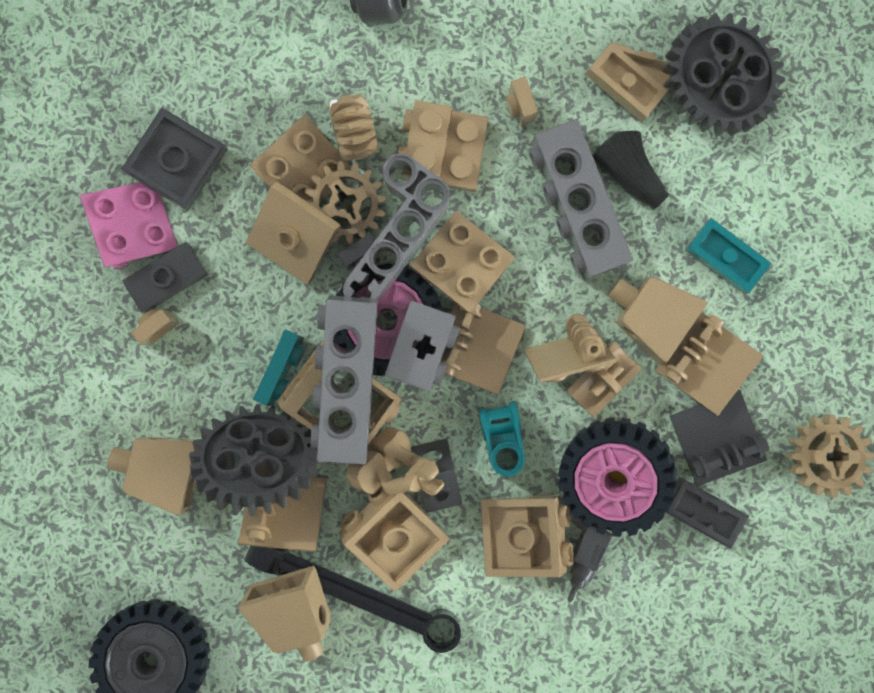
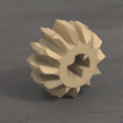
(353, 127)

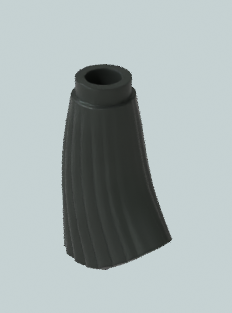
(627, 164)

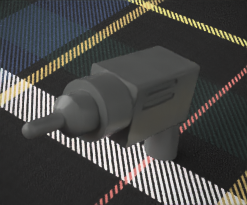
(587, 555)

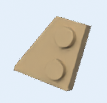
(630, 78)

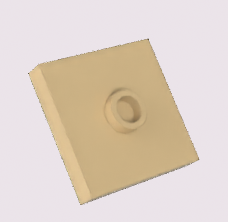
(292, 233)

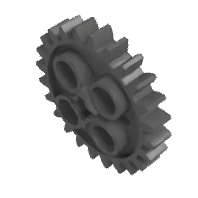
(751, 95)
(253, 460)

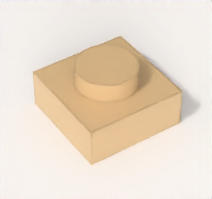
(521, 101)
(154, 326)

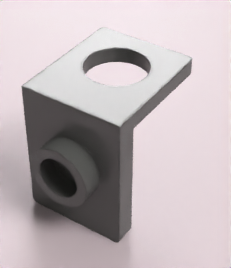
(449, 495)

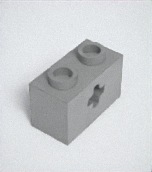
(420, 323)

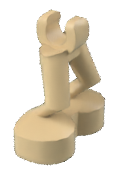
(390, 451)

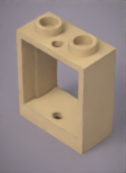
(303, 385)

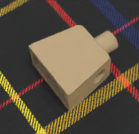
(656, 315)
(157, 471)
(289, 612)

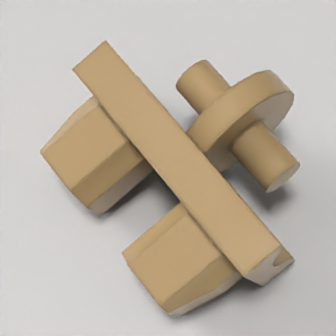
(598, 388)

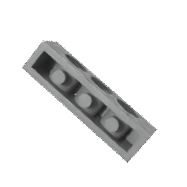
(569, 144)
(350, 442)

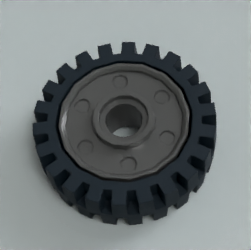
(155, 629)

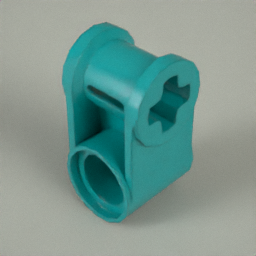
(502, 436)

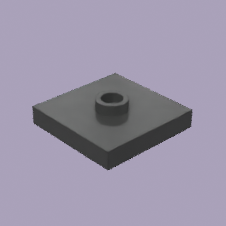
(174, 159)

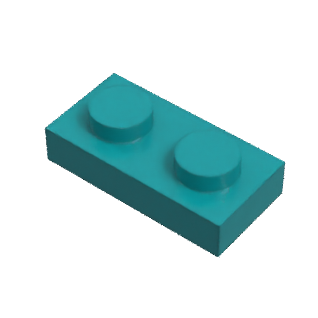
(728, 256)
(274, 382)

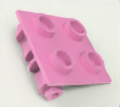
(128, 224)

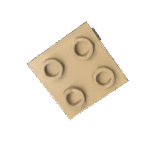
(297, 157)
(462, 261)
(482, 347)
(577, 353)
(710, 363)
(290, 527)

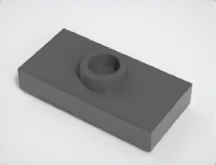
(165, 277)
(707, 513)

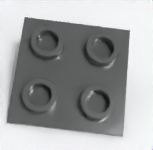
(719, 443)

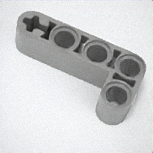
(389, 239)

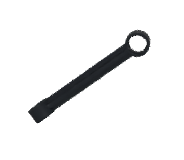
(281, 562)

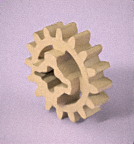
(366, 191)
(834, 471)

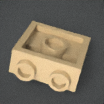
(445, 143)
(392, 536)
(526, 536)

